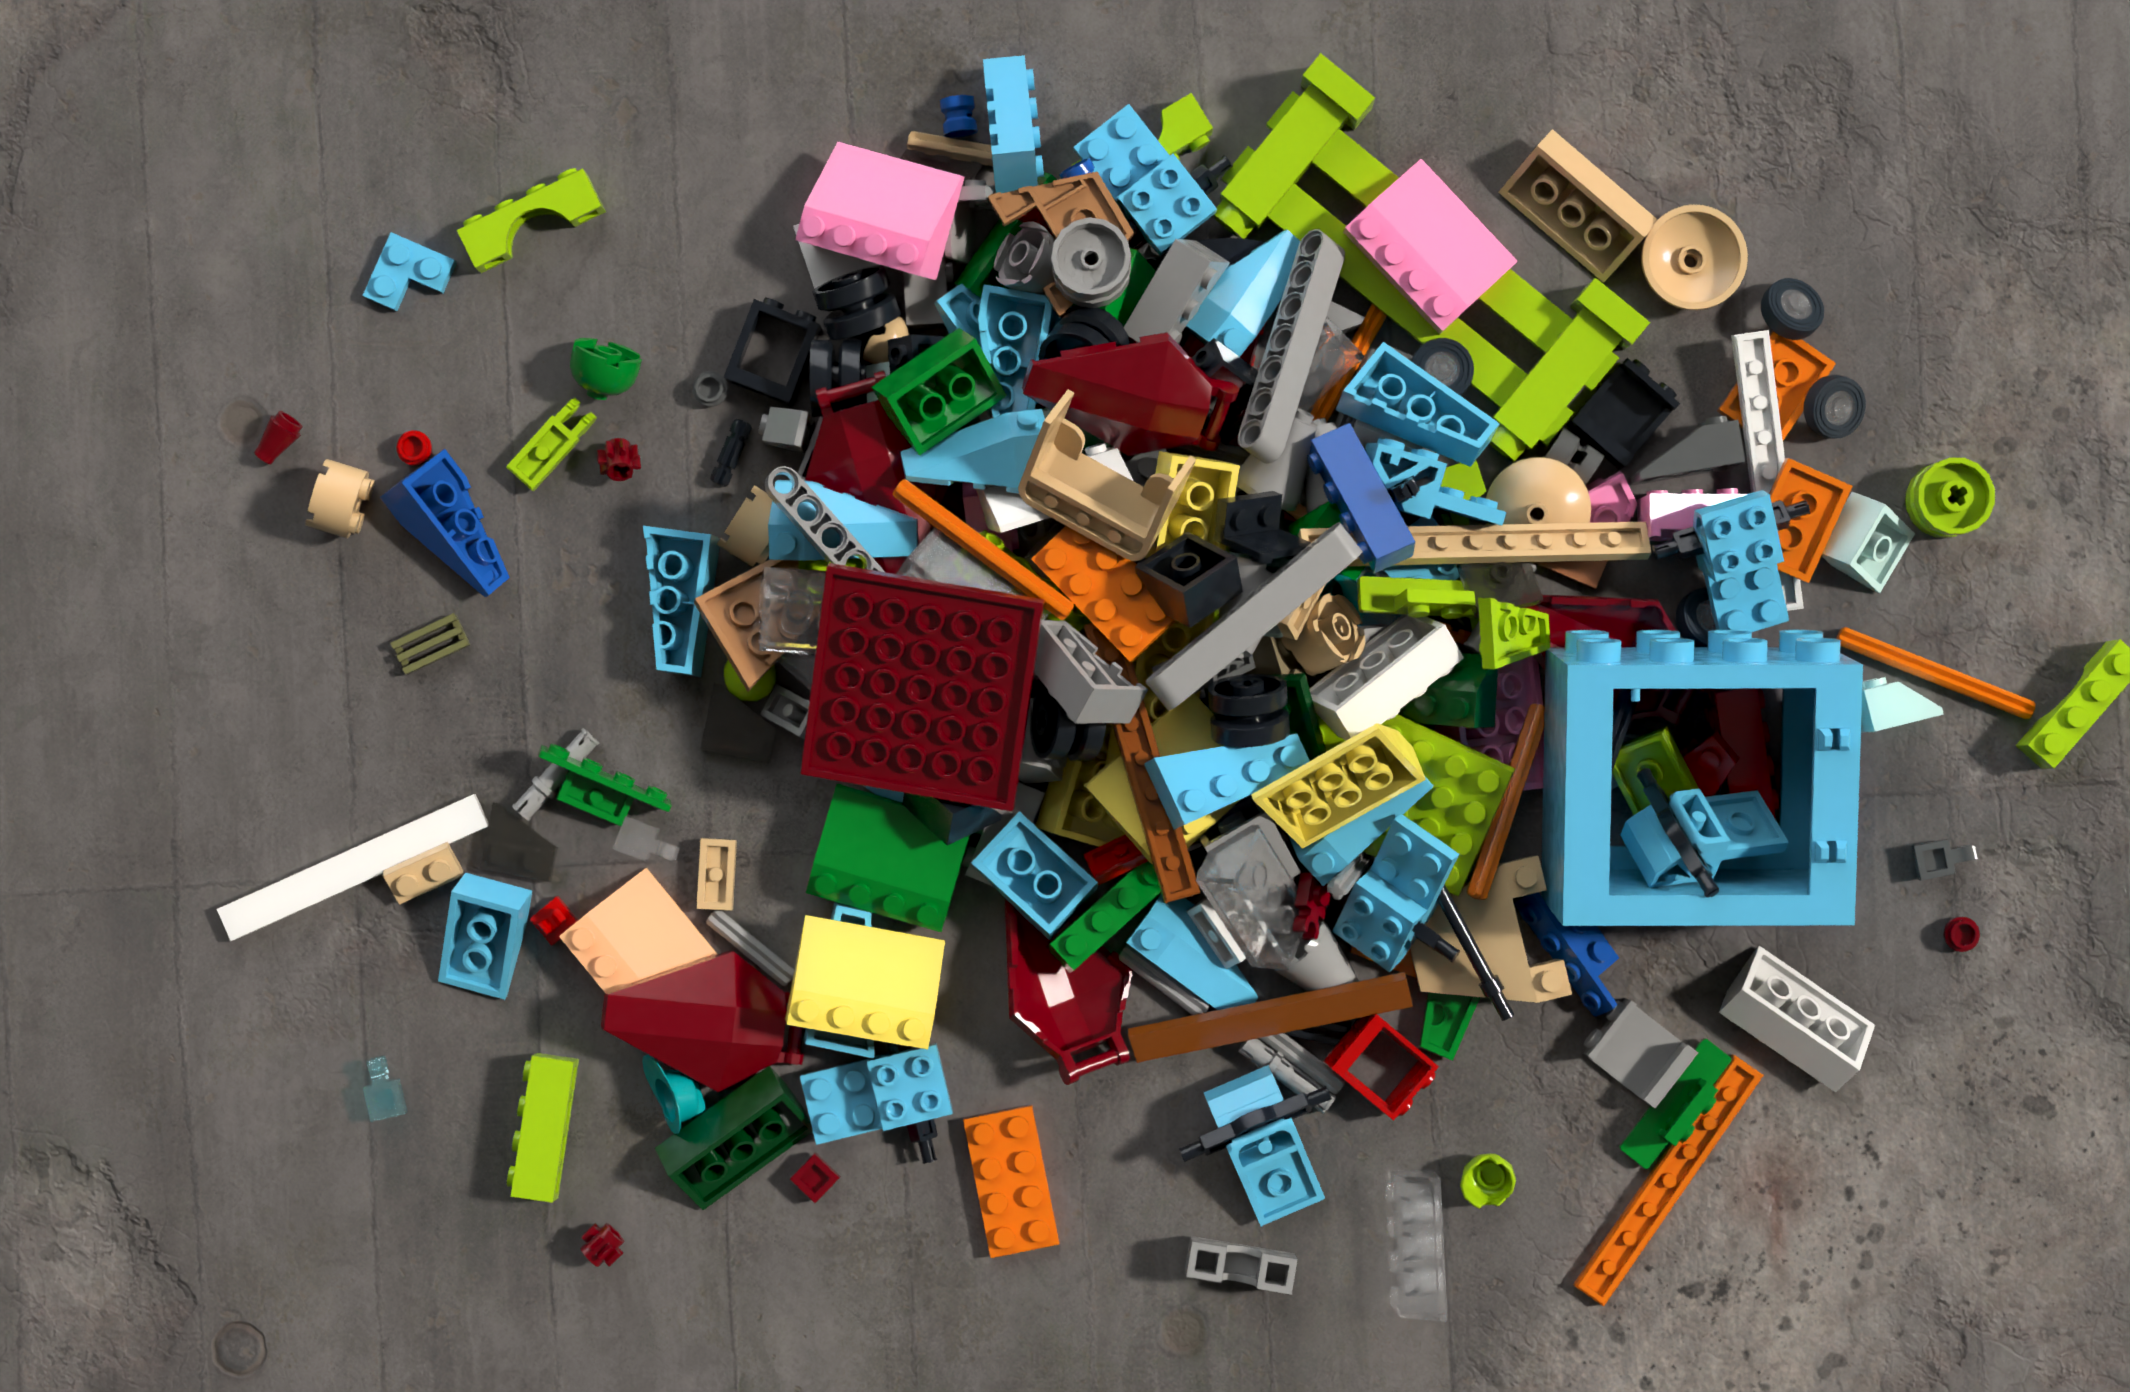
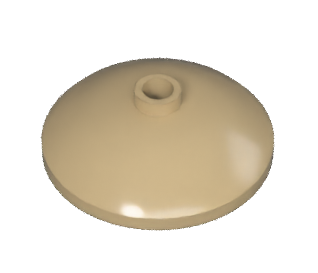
(1714, 245)
(1540, 484)

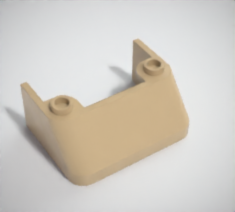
(1091, 495)

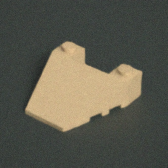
(1499, 938)

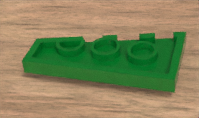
(1446, 1022)

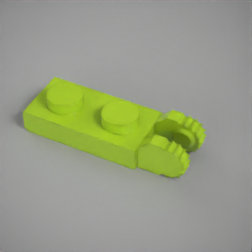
(549, 446)

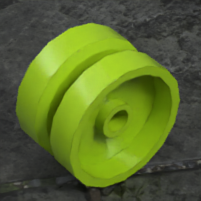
(1970, 492)

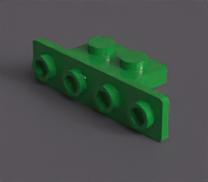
(599, 791)
(1680, 1107)

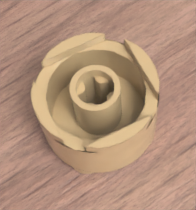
(339, 498)
(750, 529)
(1328, 636)

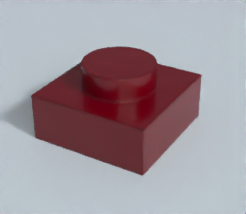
(815, 1177)

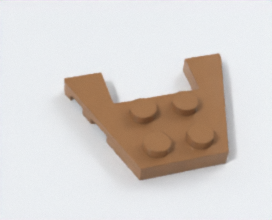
(1059, 206)

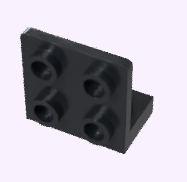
(1252, 527)

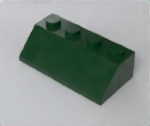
(1458, 699)
(735, 1138)

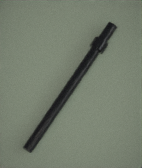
(1490, 984)

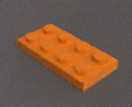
(1104, 591)
(1011, 1181)

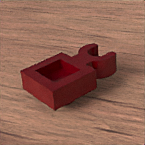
(1312, 903)

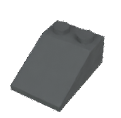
(1707, 449)

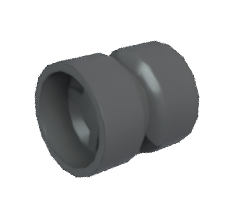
(1568, 447)

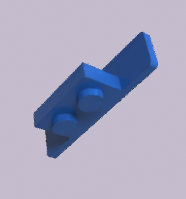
(1581, 948)

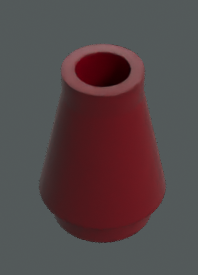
(278, 436)

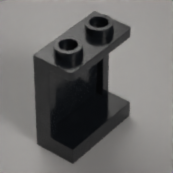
(1624, 412)

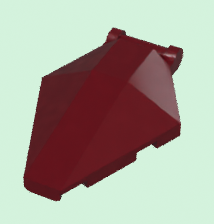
(1134, 394)
(862, 455)
(1622, 620)
(1061, 1008)
(706, 1020)

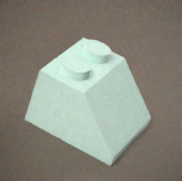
(1867, 541)
(1893, 705)

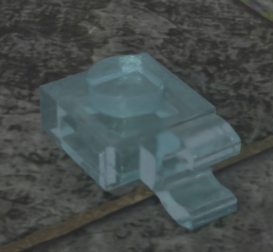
(383, 1096)

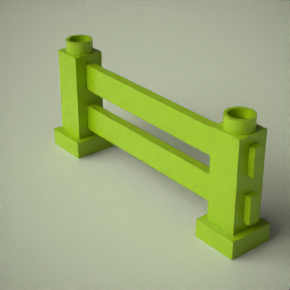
(1309, 133)

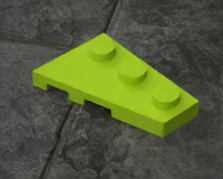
(1510, 633)

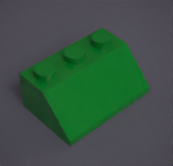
(939, 390)

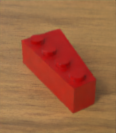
(1739, 722)

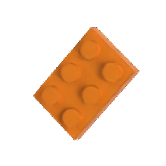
(1795, 371)
(1808, 534)

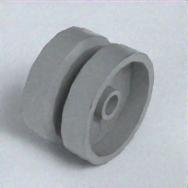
(1091, 241)

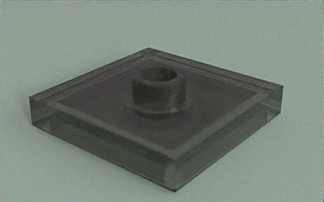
(1501, 581)

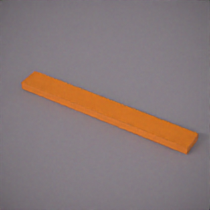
(1665, 1185)

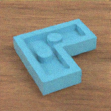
(403, 262)

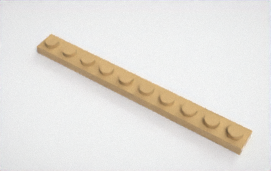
(1521, 543)

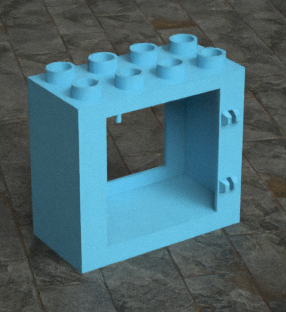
(1818, 780)

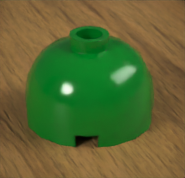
(603, 368)

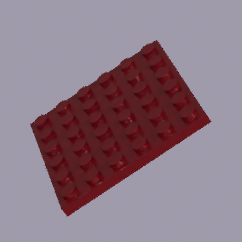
(921, 686)

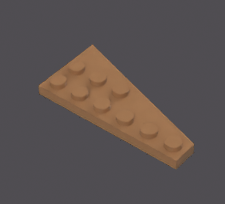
(734, 621)

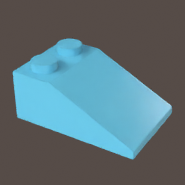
(1035, 875)
(483, 935)

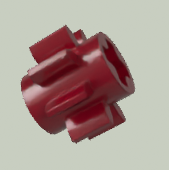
(618, 459)
(602, 1244)

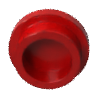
(414, 447)

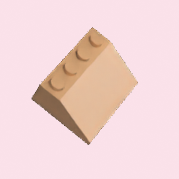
(635, 936)

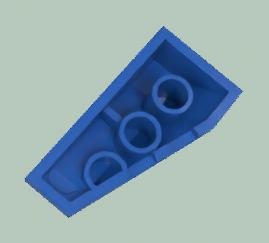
(441, 515)

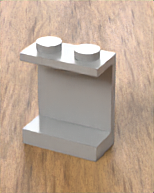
(1638, 1052)

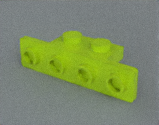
(1414, 597)

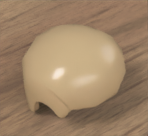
(877, 345)

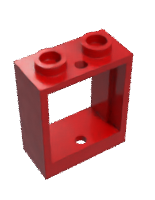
(1355, 1043)

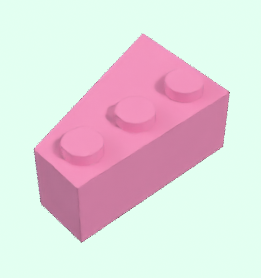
(1675, 512)

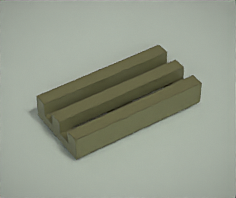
(404, 655)

